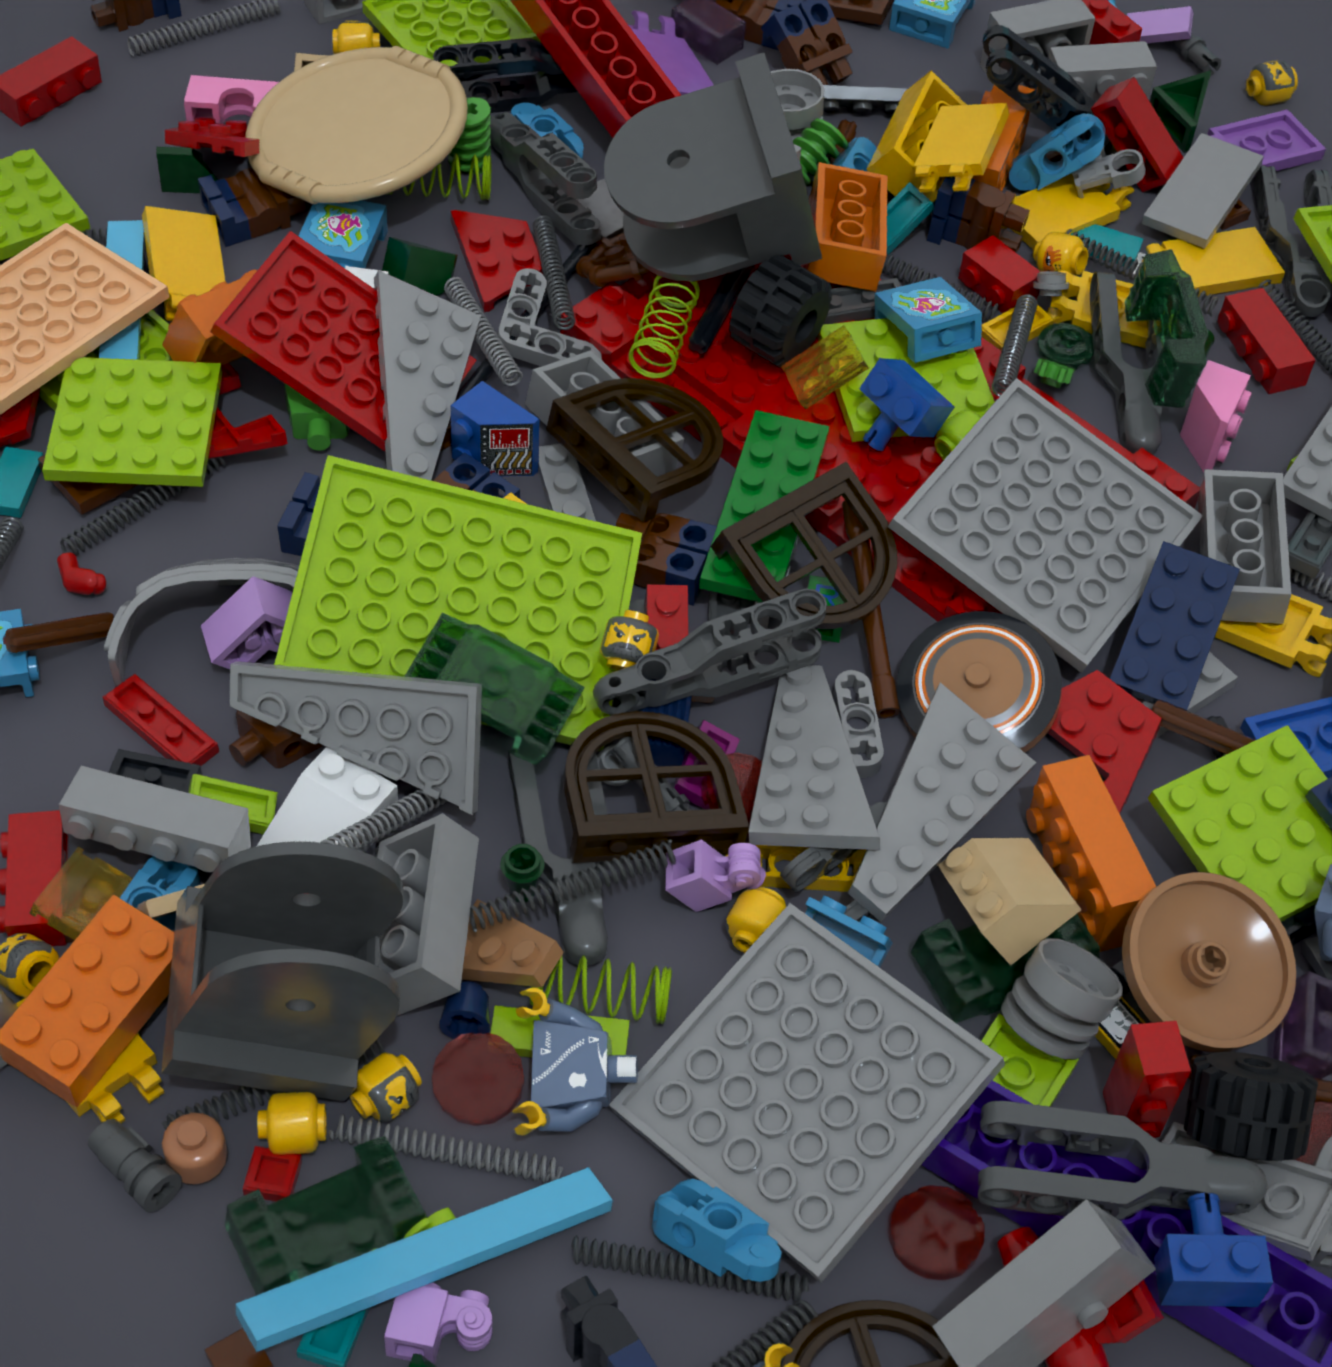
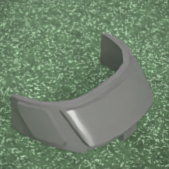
(225, 570)

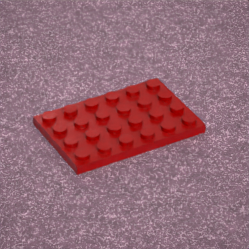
(314, 332)

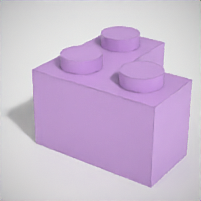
(247, 623)

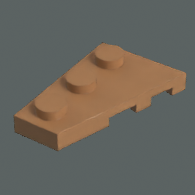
(508, 952)

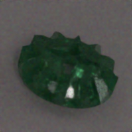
(1069, 336)

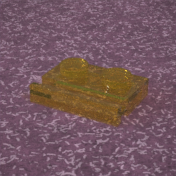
(824, 367)
(79, 893)

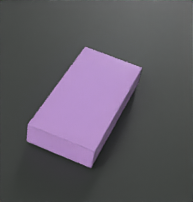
(1164, 24)

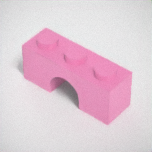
(223, 97)

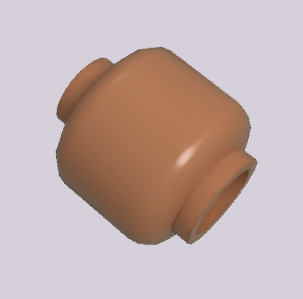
(195, 1147)

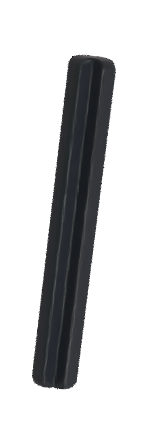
(718, 309)

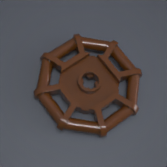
(610, 262)

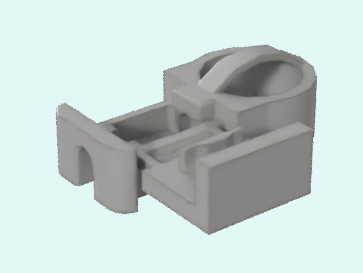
(1104, 170)

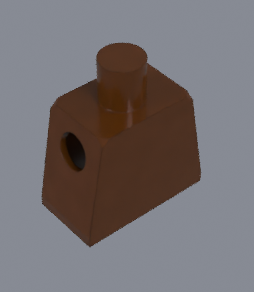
(273, 743)

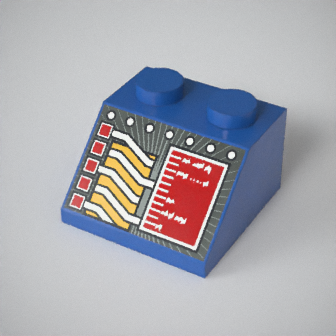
(495, 432)

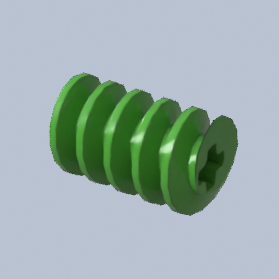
(475, 136)
(816, 144)

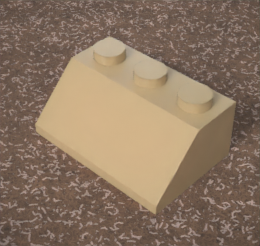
(1009, 892)

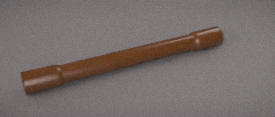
(882, 680)

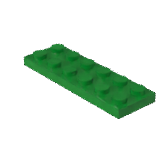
(774, 461)

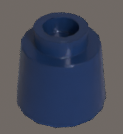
(466, 1011)

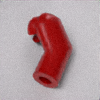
(78, 579)

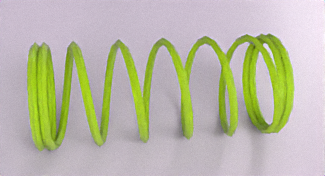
(486, 179)
(663, 300)
(661, 989)

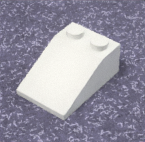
(328, 799)

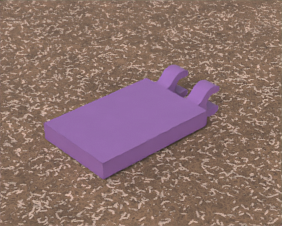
(671, 53)
(1276, 137)

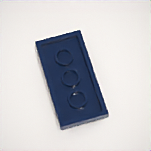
(1174, 626)

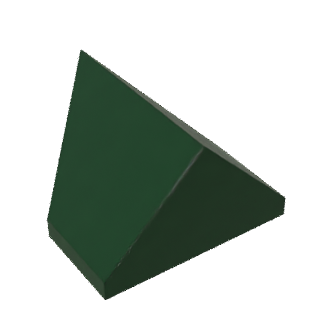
(1180, 106)
(180, 169)
(419, 265)

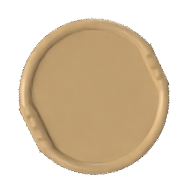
(357, 125)

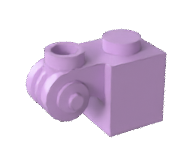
(708, 878)
(428, 1314)

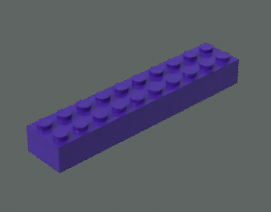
(1284, 1331)

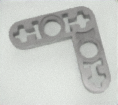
(525, 328)
(859, 740)

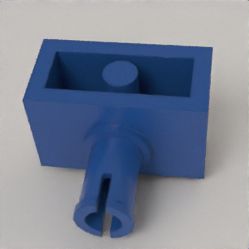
(904, 402)
(1212, 1266)

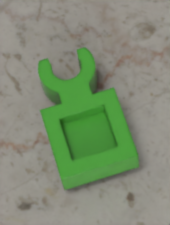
(1053, 373)

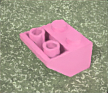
(1214, 413)

